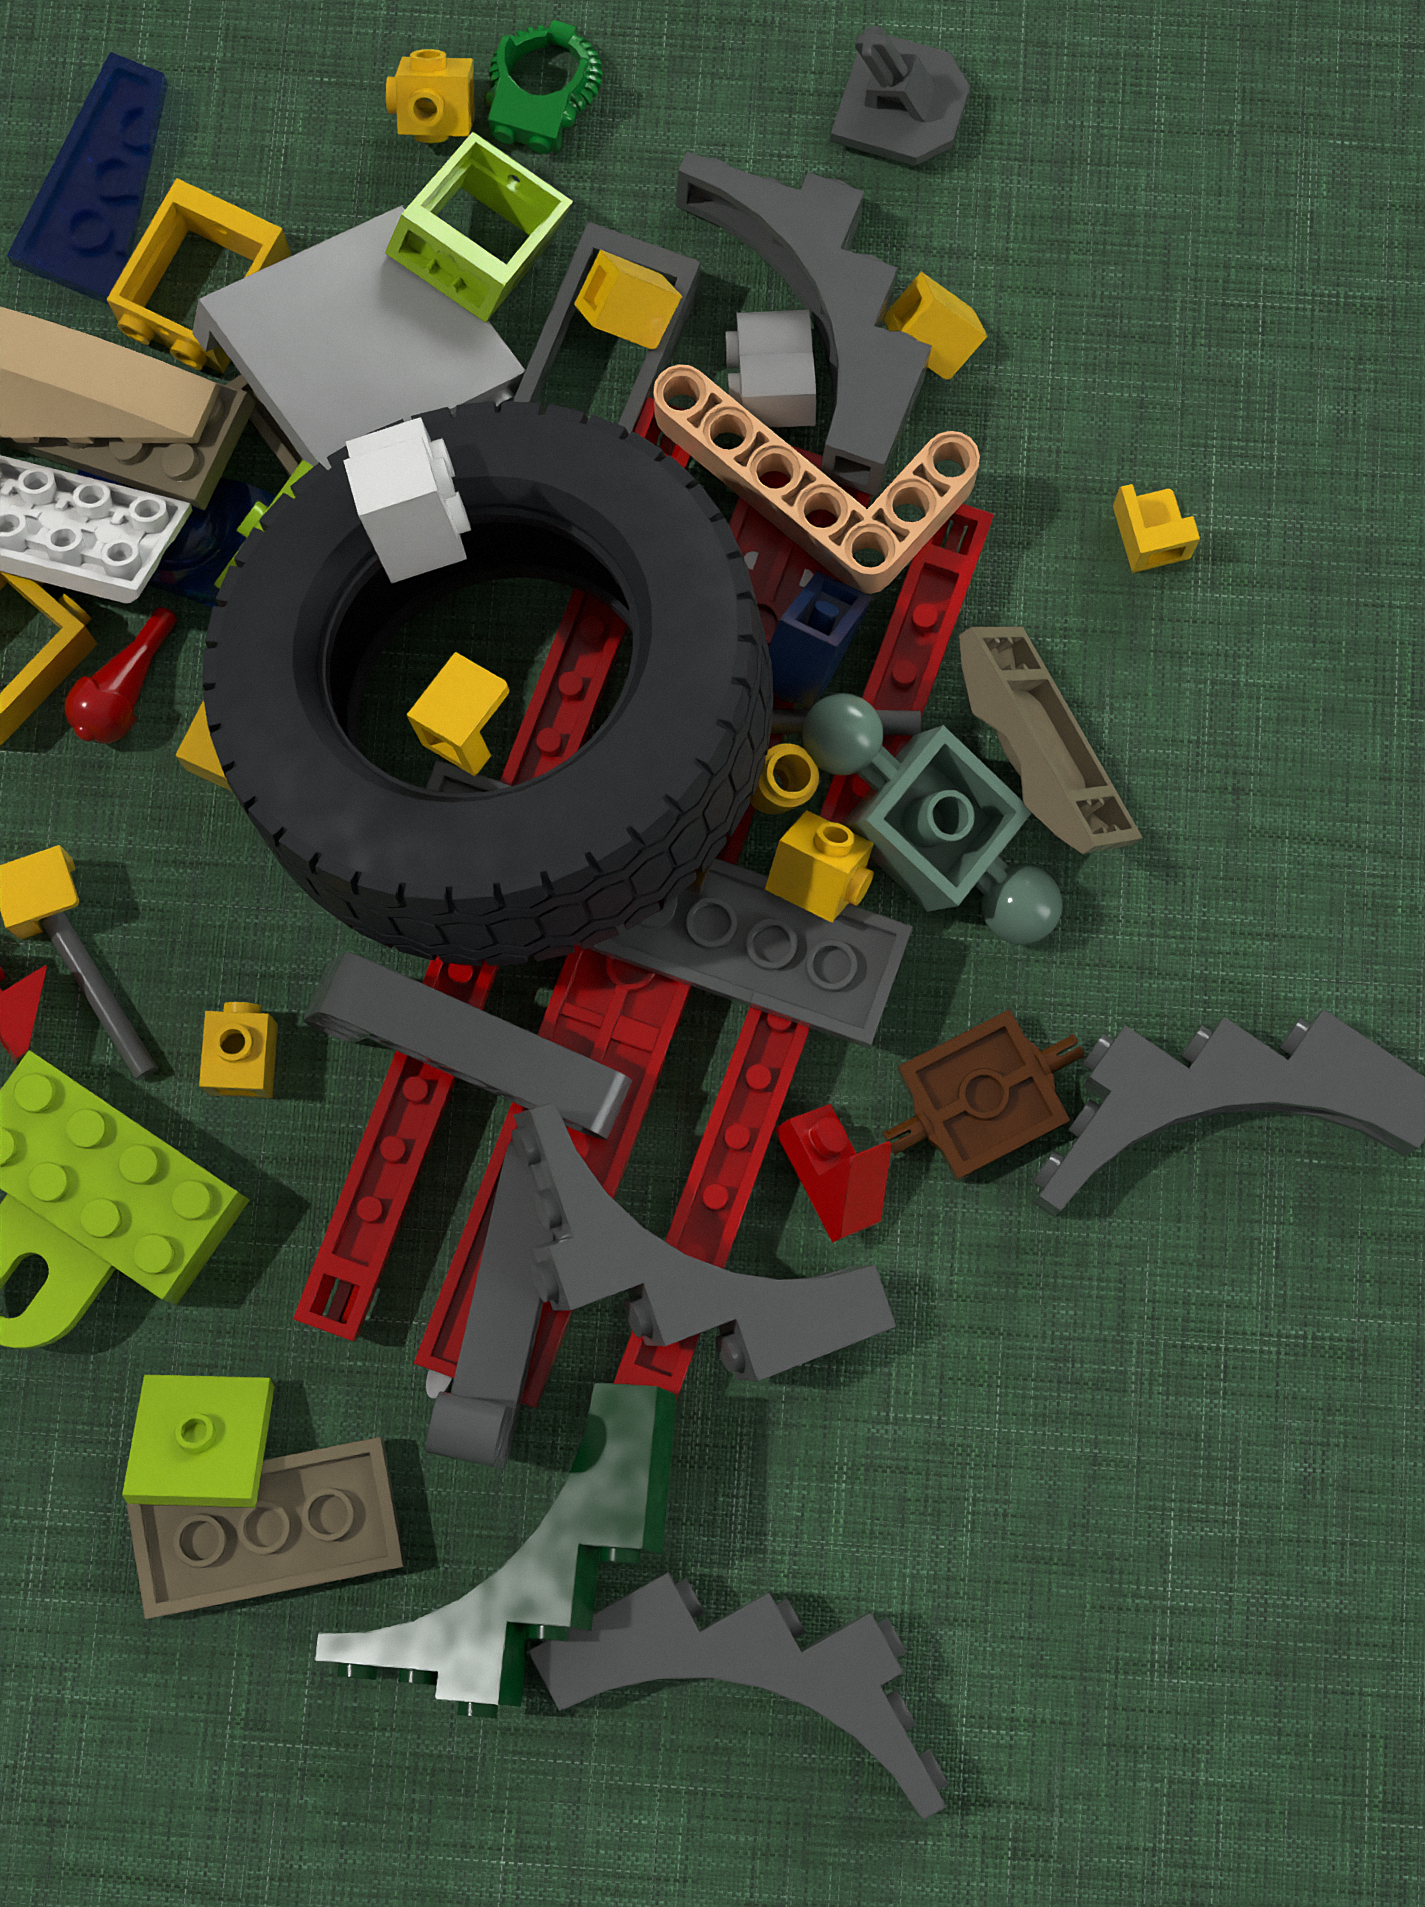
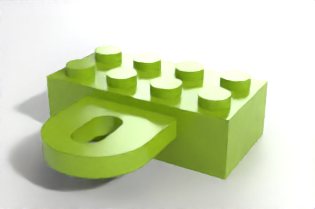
(93, 1199)

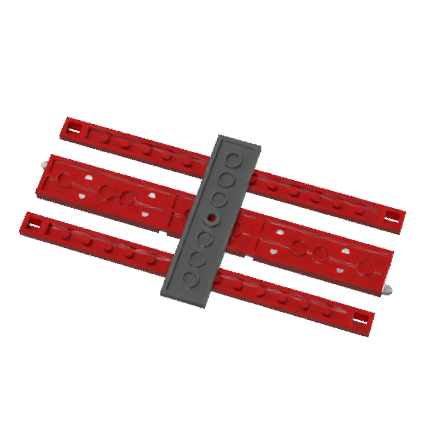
(631, 990)

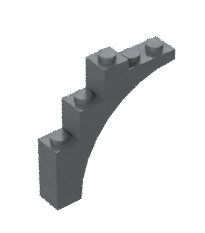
(847, 294)
(1325, 1076)
(673, 1296)
(838, 1675)

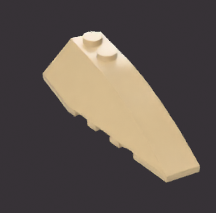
(89, 388)

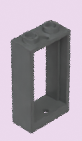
(678, 269)

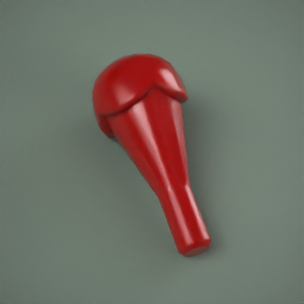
(104, 704)

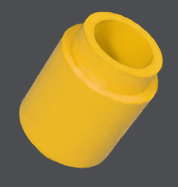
(798, 777)

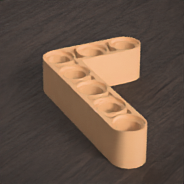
(812, 489)

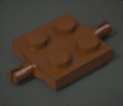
(983, 1094)

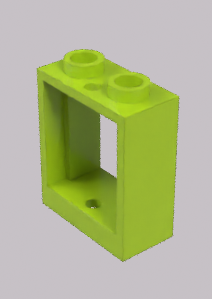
(454, 261)

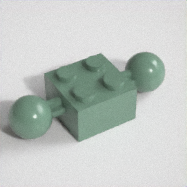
(934, 818)

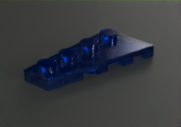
(95, 190)

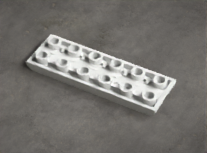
(83, 530)

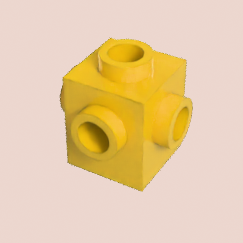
(432, 96)

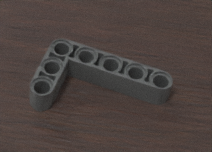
(376, 1003)
(483, 1408)

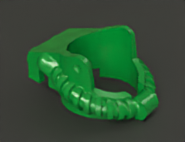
(540, 118)

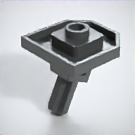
(900, 99)

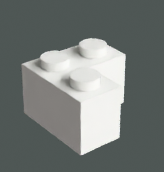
(407, 499)

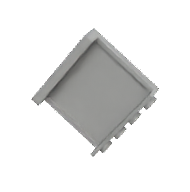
(353, 341)

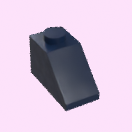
(814, 638)

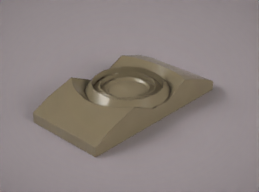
(1043, 740)

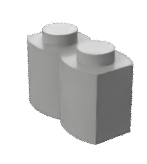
(773, 366)

